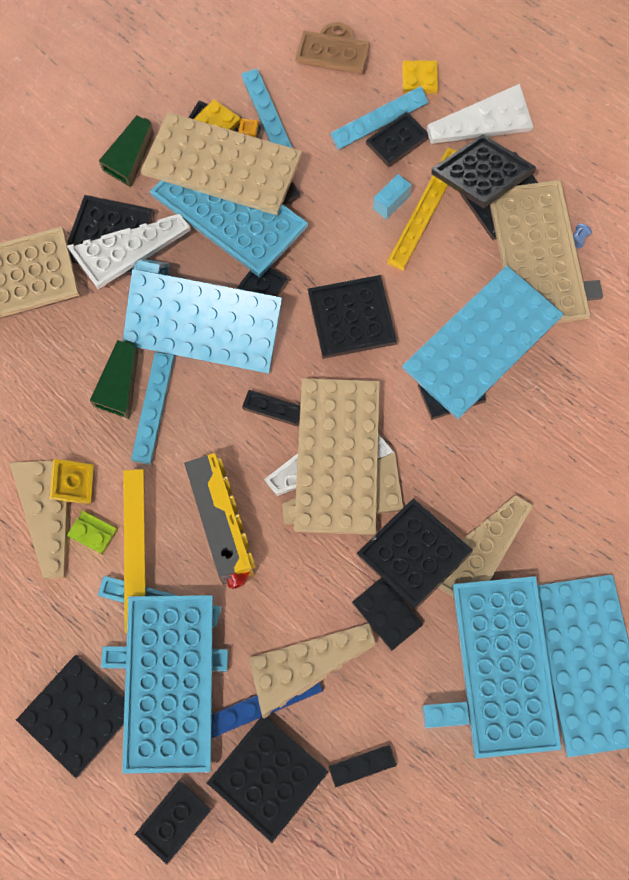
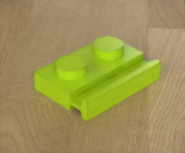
(92, 532)

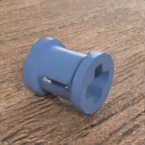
(580, 235)

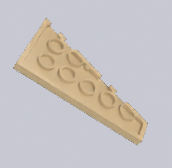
(388, 490)
(45, 517)
(489, 544)
(299, 667)

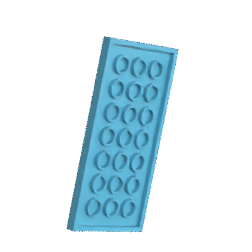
(241, 231)
(202, 320)
(482, 342)
(587, 663)
(505, 667)
(168, 685)

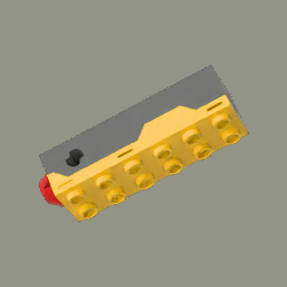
(219, 520)

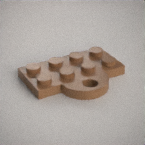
(333, 49)

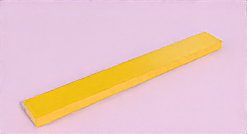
(419, 220)
(134, 536)

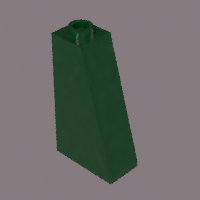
(128, 151)
(117, 381)

